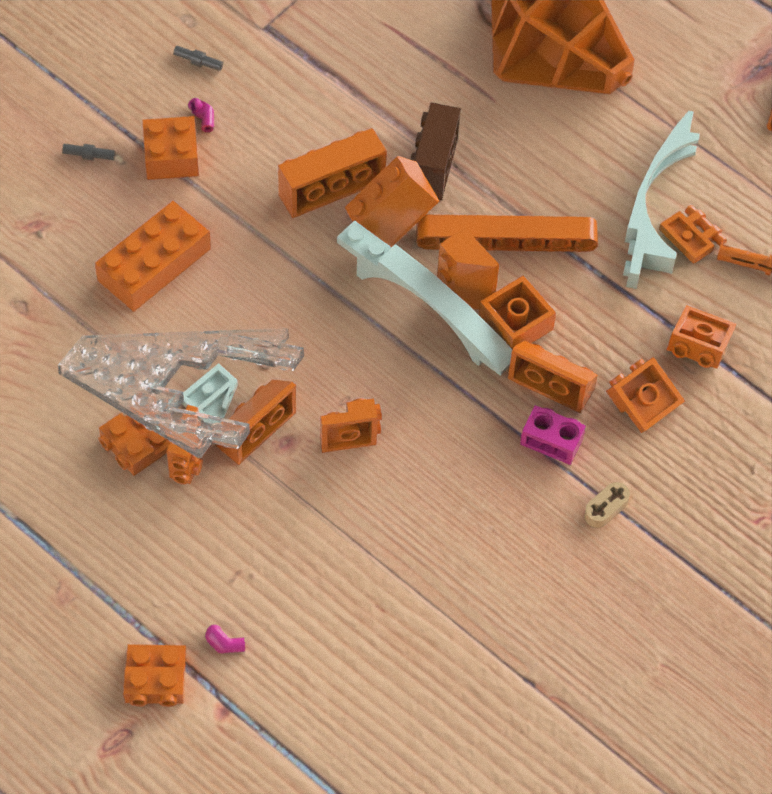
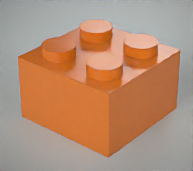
(170, 147)
(518, 313)

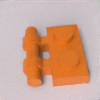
(688, 238)

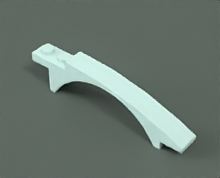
(645, 244)
(394, 264)

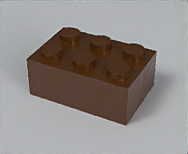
(437, 144)

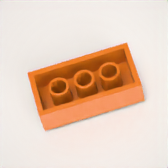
(330, 172)
(153, 256)

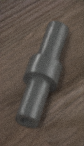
(198, 58)
(88, 151)

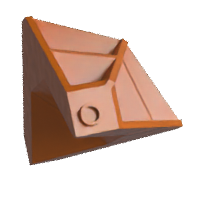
(559, 45)

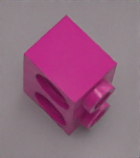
(550, 440)

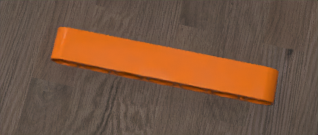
(512, 232)

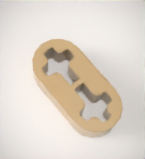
(602, 500)

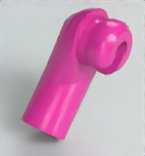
(204, 112)
(222, 642)

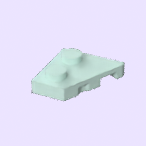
(212, 392)

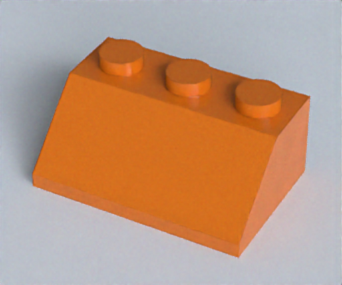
(393, 201)
(467, 268)
(551, 375)
(265, 413)

